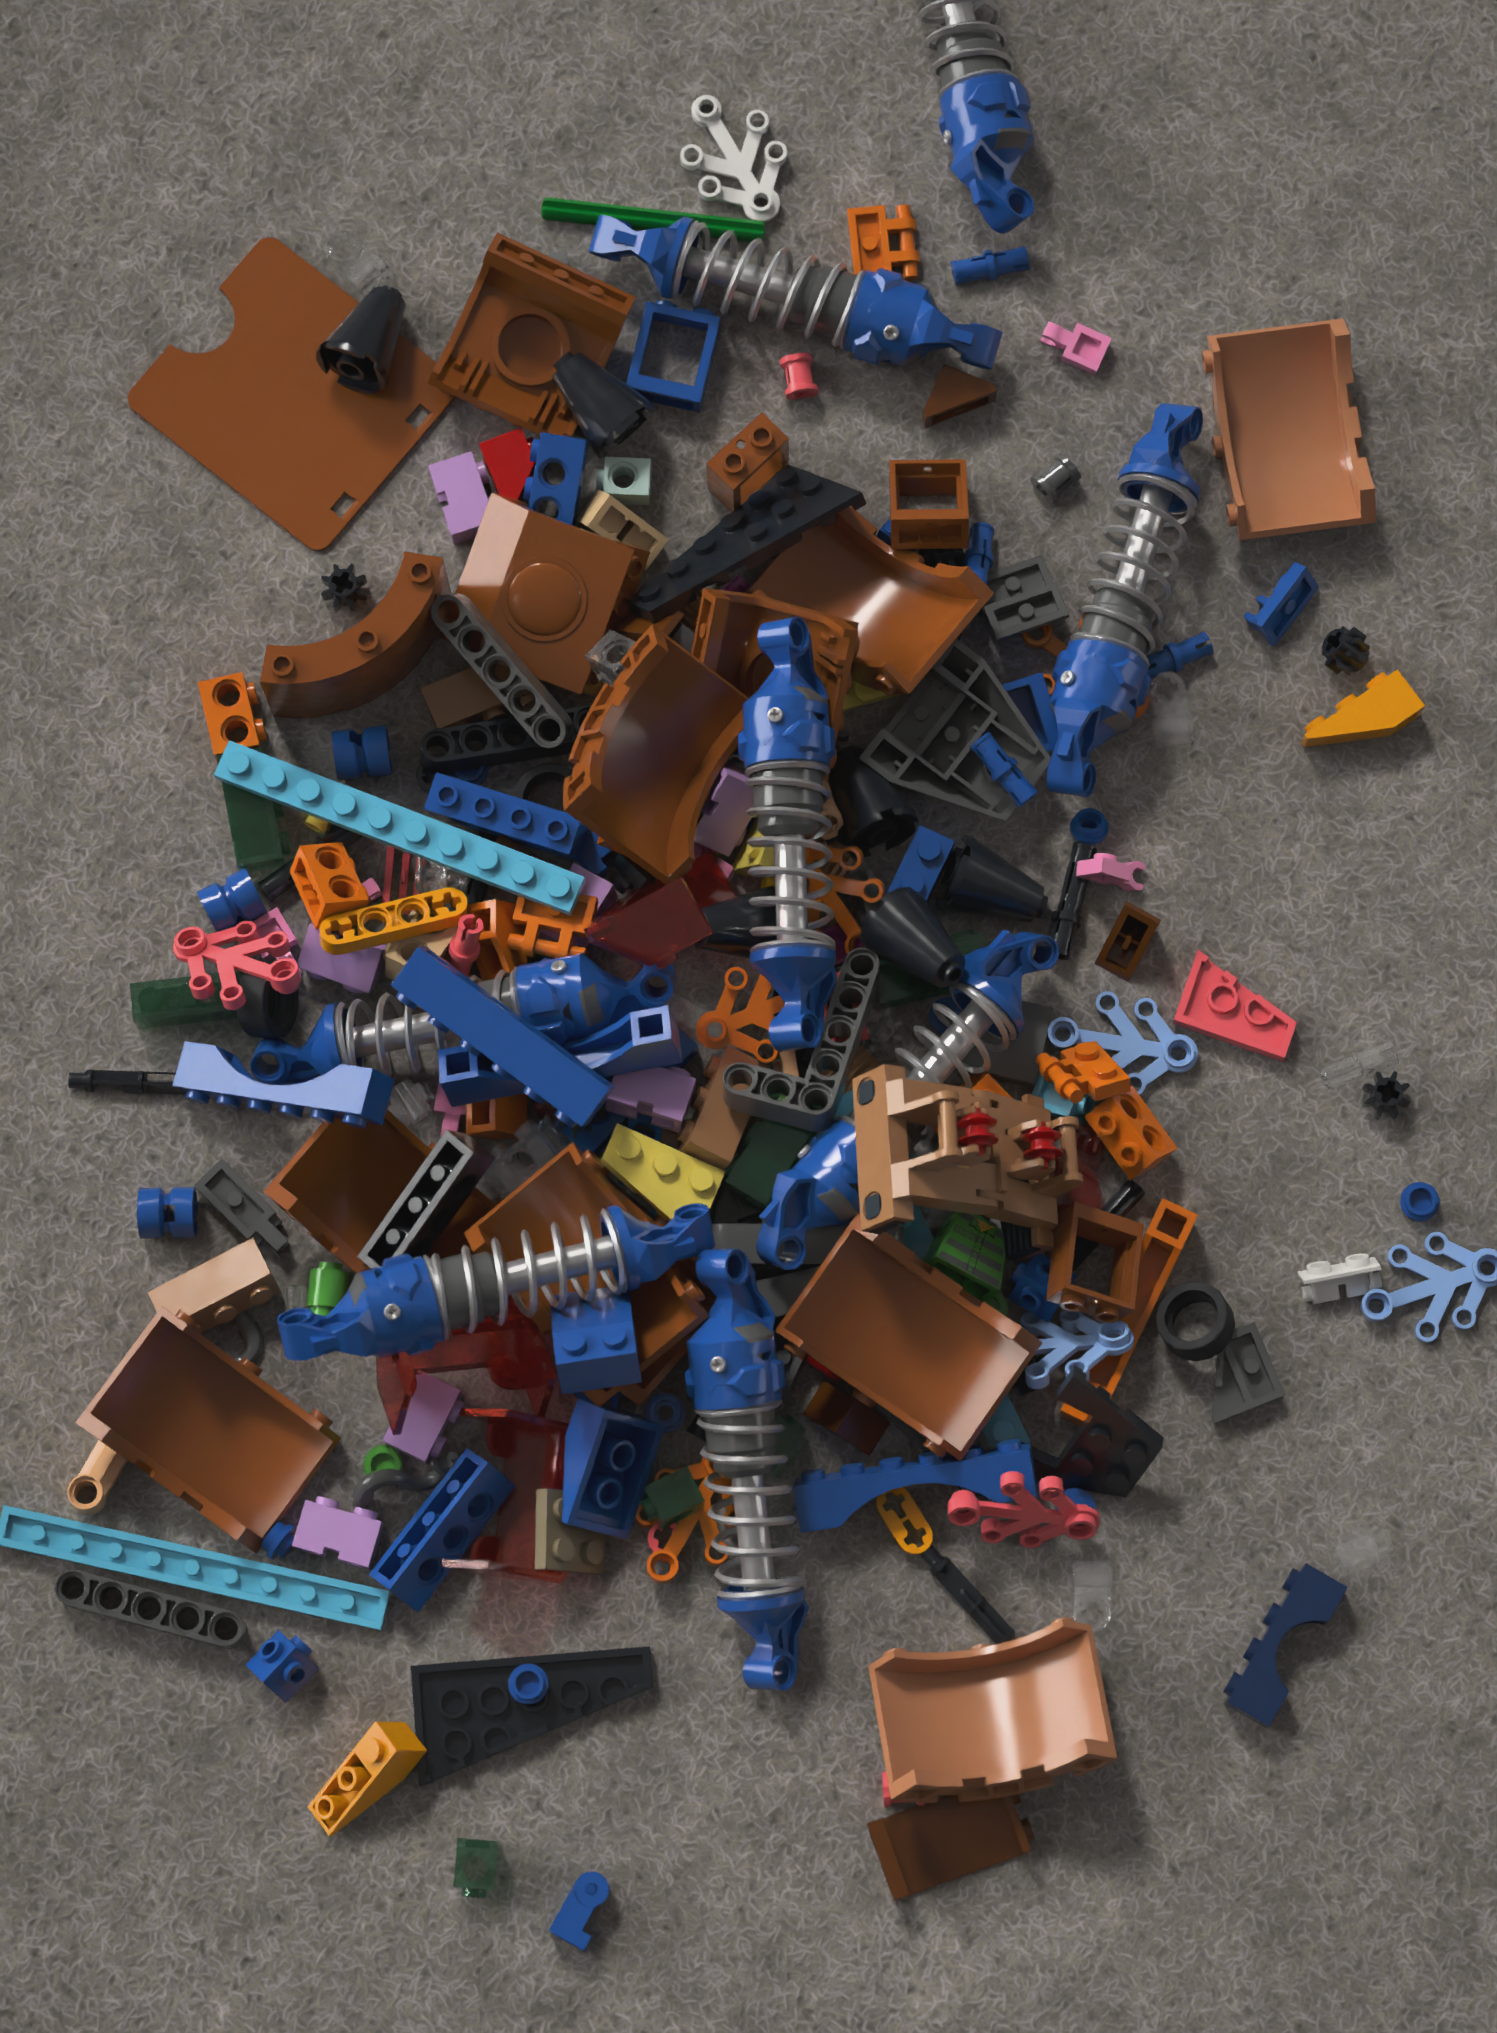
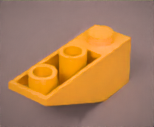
(1374, 714)
(367, 1774)

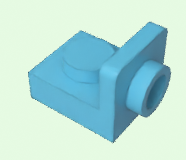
(1057, 1105)

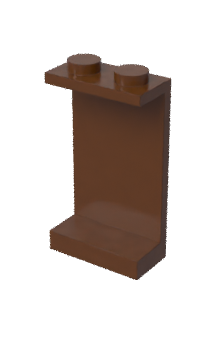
(947, 1841)

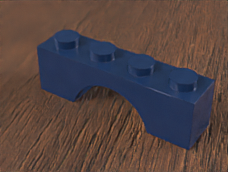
(1259, 1689)

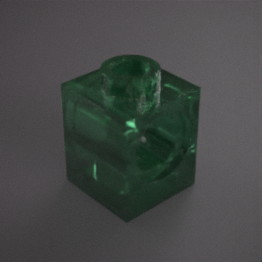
(672, 1498)
(470, 1849)

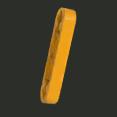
(390, 914)

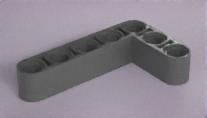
(826, 1056)

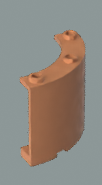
(1288, 430)
(992, 1715)

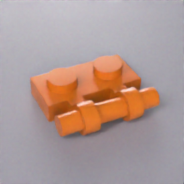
(870, 240)
(540, 917)
(1084, 1071)

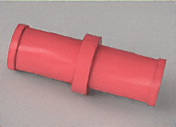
(464, 946)

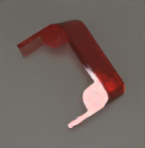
(661, 917)
(509, 1352)
(533, 1461)

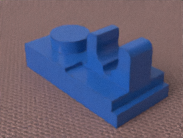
(1284, 605)

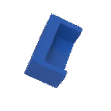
(1033, 701)

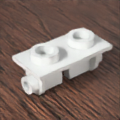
(1354, 1273)

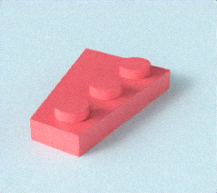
(1230, 1012)

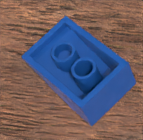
(595, 1341)
(606, 1467)

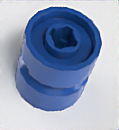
(361, 752)
(232, 901)
(153, 1212)

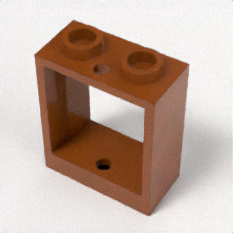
(739, 472)
(928, 526)
(1105, 1229)

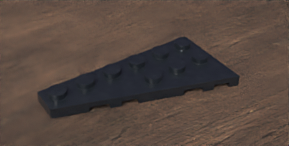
(748, 536)
(470, 1715)

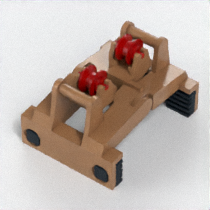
(997, 1140)

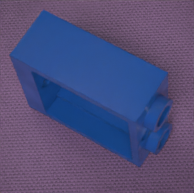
(666, 391)

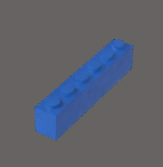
(502, 1036)

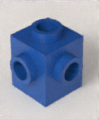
(1033, 1281)
(283, 1665)

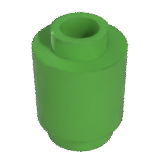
(326, 1287)

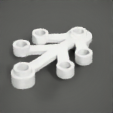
(736, 164)

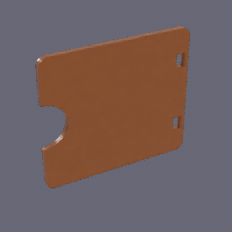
(269, 413)

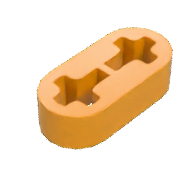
(896, 1525)

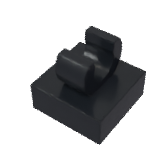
(630, 874)

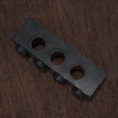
(429, 1199)

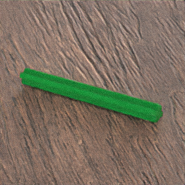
(646, 218)

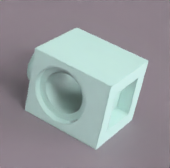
(637, 468)

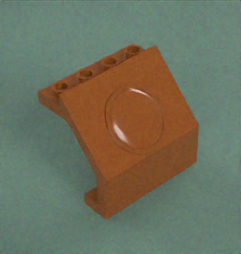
(518, 326)
(548, 589)
(729, 645)

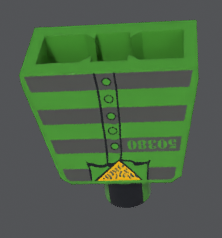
(969, 1254)

